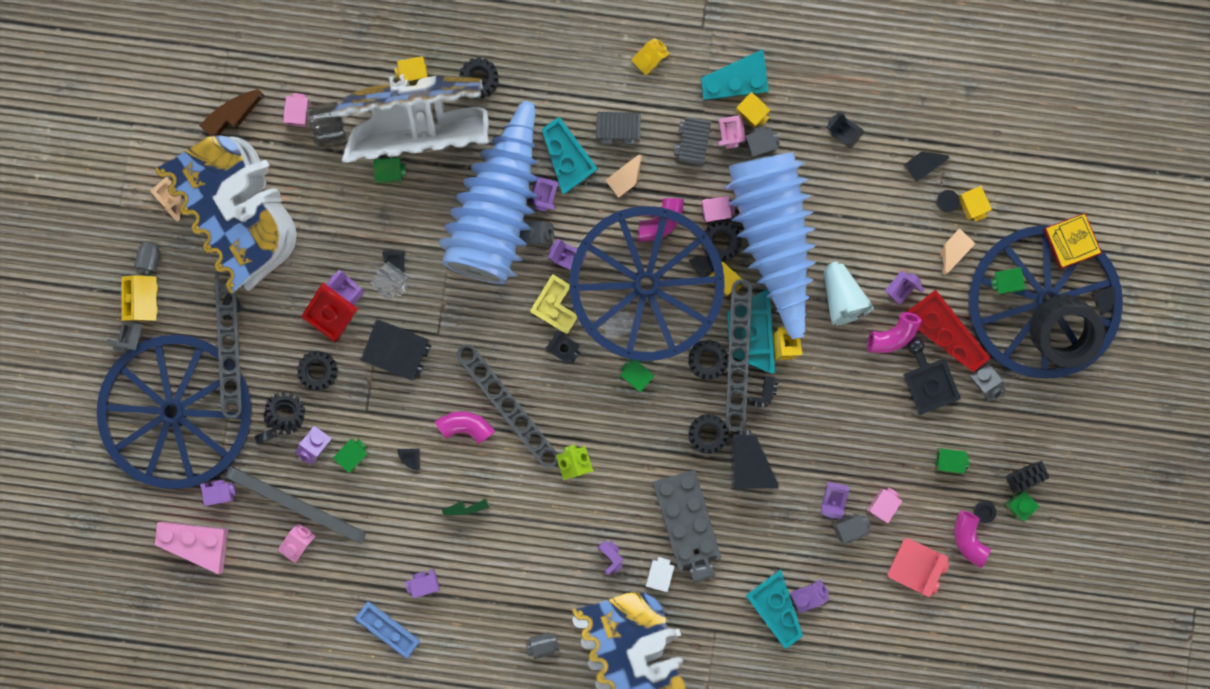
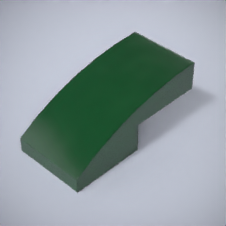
(460, 508)

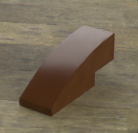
(231, 112)

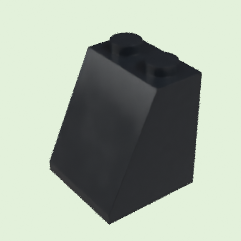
(396, 350)
(749, 464)

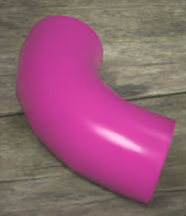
(648, 228)
(896, 337)
(465, 423)
(967, 539)

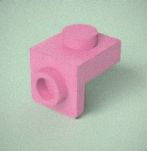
(732, 131)
(296, 542)

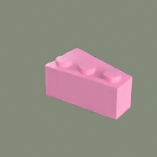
(194, 543)

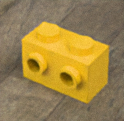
(138, 298)

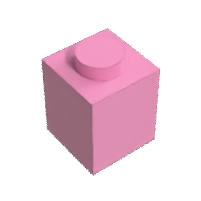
(296, 110)
(717, 209)
(885, 504)

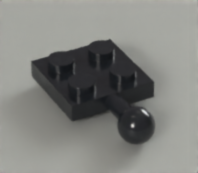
(931, 383)

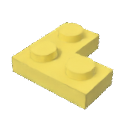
(548, 305)

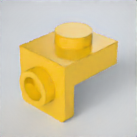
(650, 56)

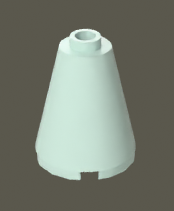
(844, 295)

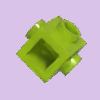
(574, 462)

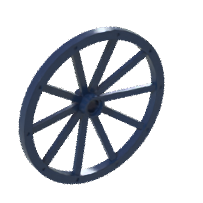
(701, 238)
(977, 322)
(114, 449)

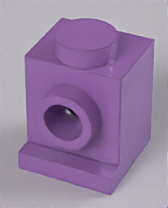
(218, 492)
(422, 584)

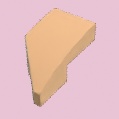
(625, 177)
(170, 202)
(955, 249)

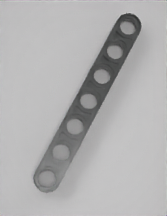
(224, 354)
(733, 365)
(504, 395)
(295, 504)

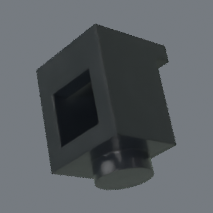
(555, 344)

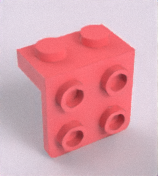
(918, 567)

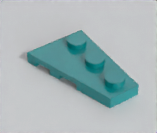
(737, 79)
(567, 155)
(776, 609)

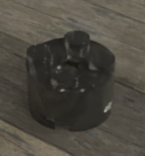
(327, 128)

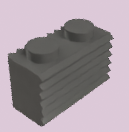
(618, 127)
(693, 141)
(851, 528)

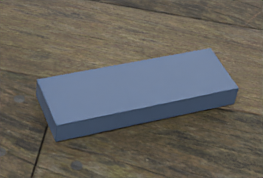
(387, 629)

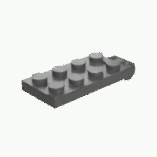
(688, 523)

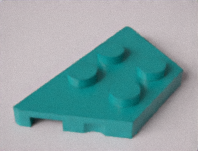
(761, 335)

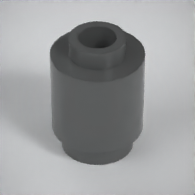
(147, 258)
(542, 645)

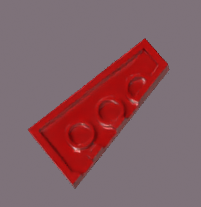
(948, 331)

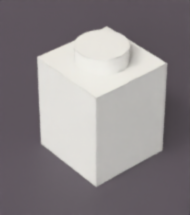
(660, 574)

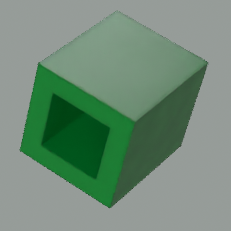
(389, 170)
(1008, 281)
(636, 374)
(351, 454)
(952, 460)
(1021, 505)

